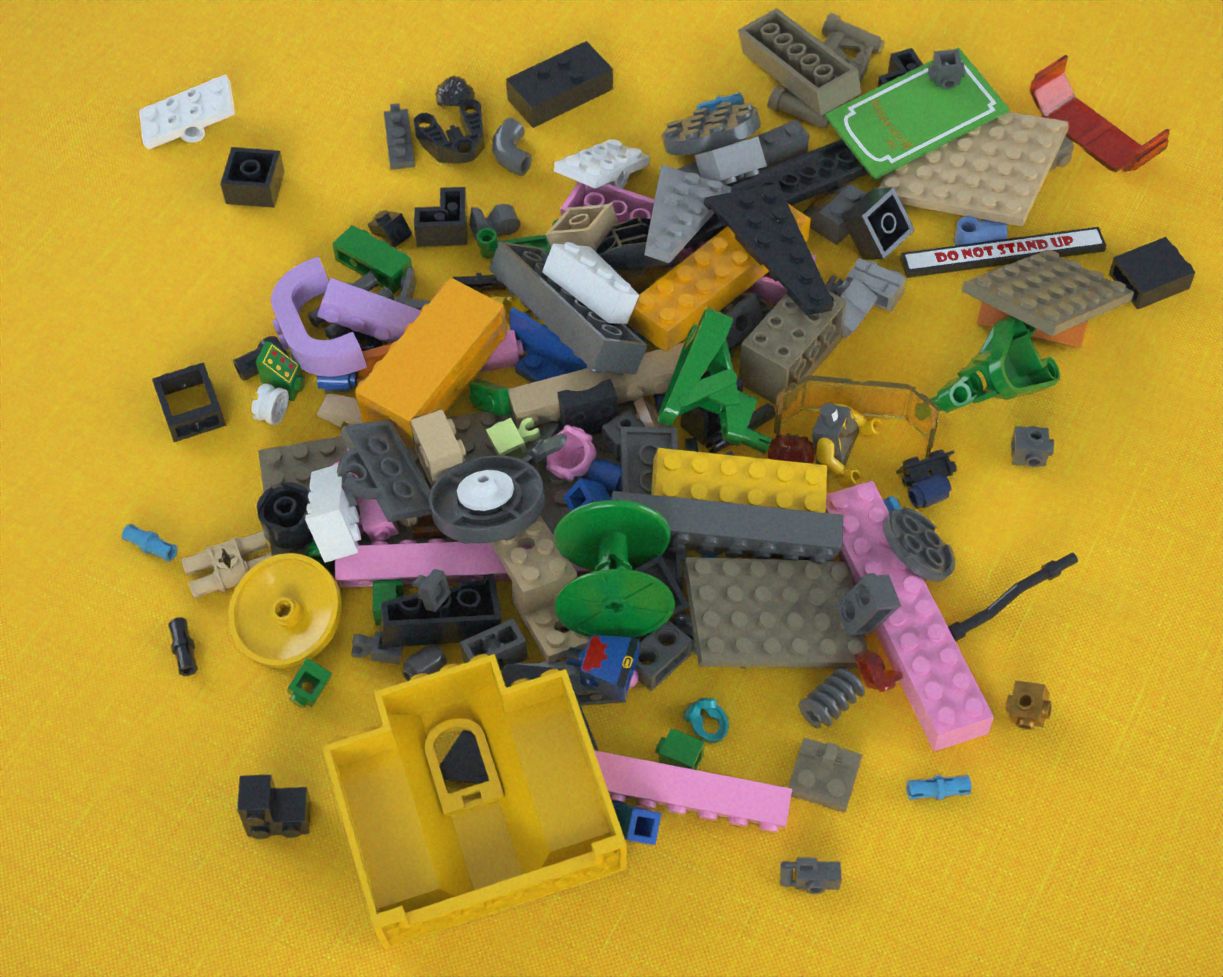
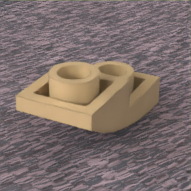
(340, 409)

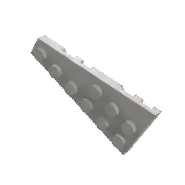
(679, 211)

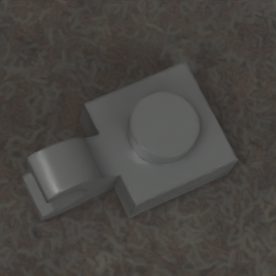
(366, 645)

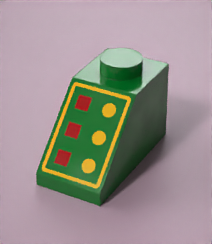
(280, 370)

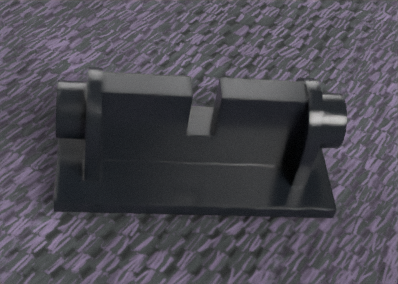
(936, 463)

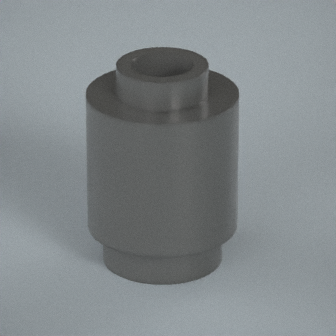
(426, 660)

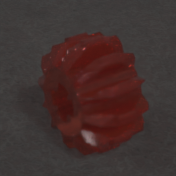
(791, 448)

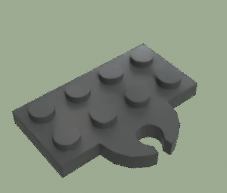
(383, 470)

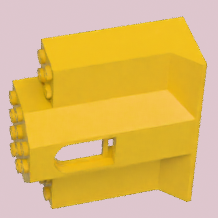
(446, 861)

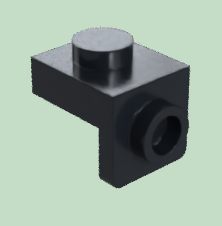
(392, 226)

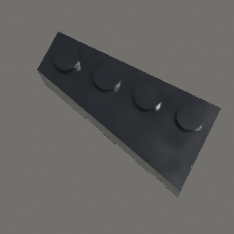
(463, 614)

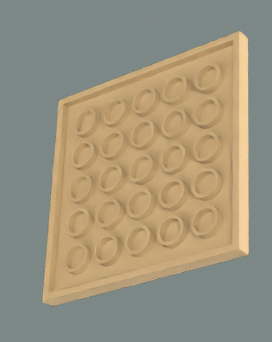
(985, 172)

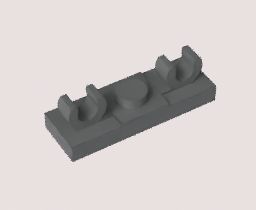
(399, 137)

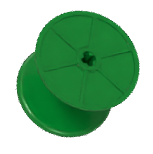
(612, 542)

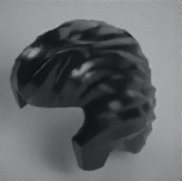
(453, 91)

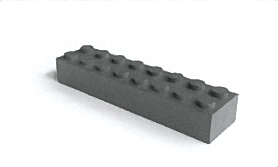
(592, 339)
(745, 528)

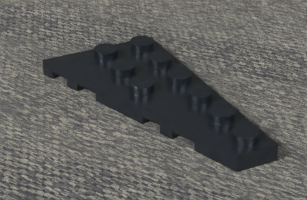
(772, 237)

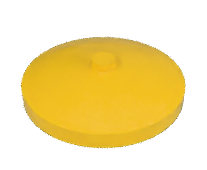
(285, 610)

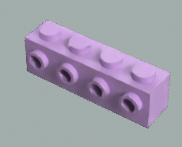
(365, 311)

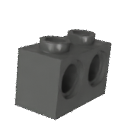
(868, 604)
(664, 658)

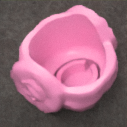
(575, 455)

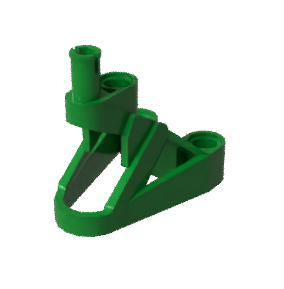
(708, 349)
(1008, 365)

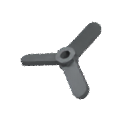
(546, 444)

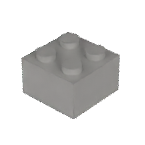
(732, 161)

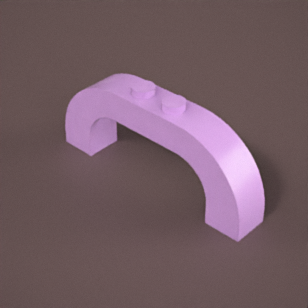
(315, 356)

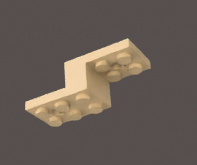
(536, 582)

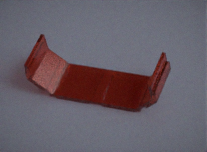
(1088, 128)

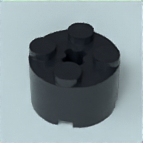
(283, 515)

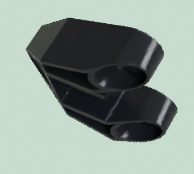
(459, 148)
(626, 246)

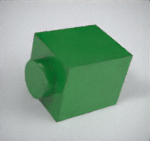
(680, 750)

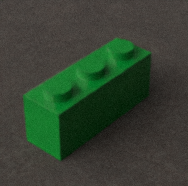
(368, 254)

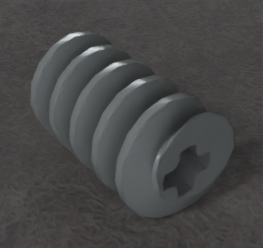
(830, 697)

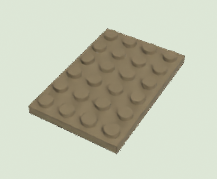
(1048, 292)
(770, 613)

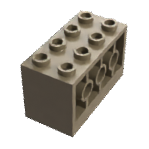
(789, 346)

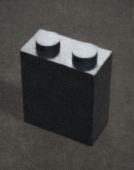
(1152, 272)

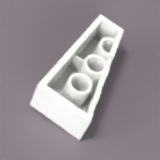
(591, 281)
(332, 514)

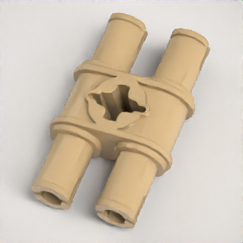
(217, 558)

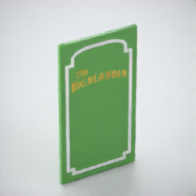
(913, 117)

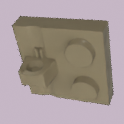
(824, 774)

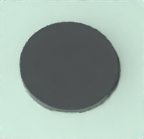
(918, 545)

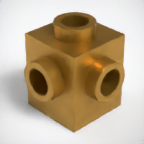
(1029, 705)

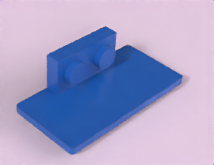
(545, 353)

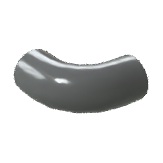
(505, 147)

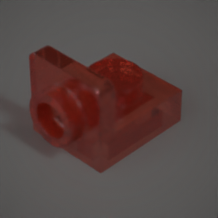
(873, 672)

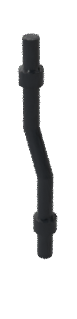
(1048, 571)

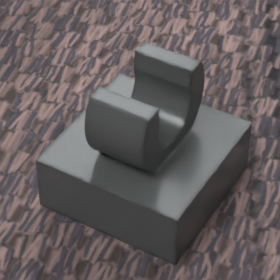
(432, 589)

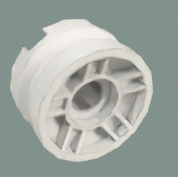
(270, 404)

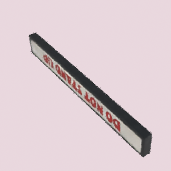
(1000, 251)

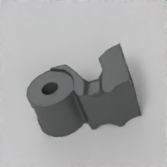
(501, 220)

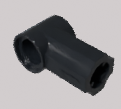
(246, 364)

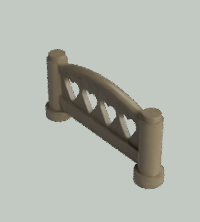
(839, 36)

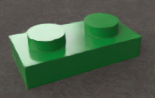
(490, 397)

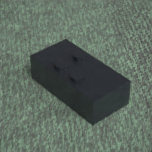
(559, 84)

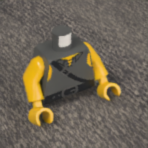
(835, 437)

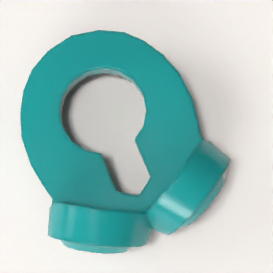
(692, 715)

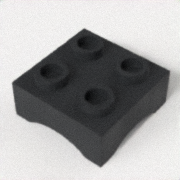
(589, 407)

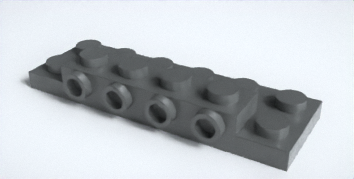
(638, 450)

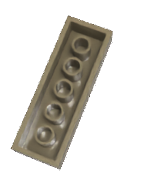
(799, 61)

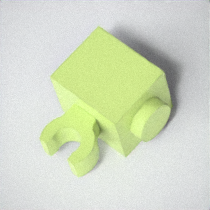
(508, 440)

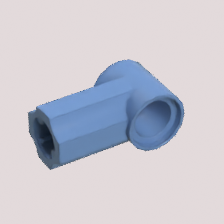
(971, 231)

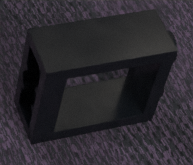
(183, 424)

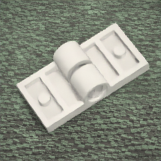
(187, 113)
(603, 164)

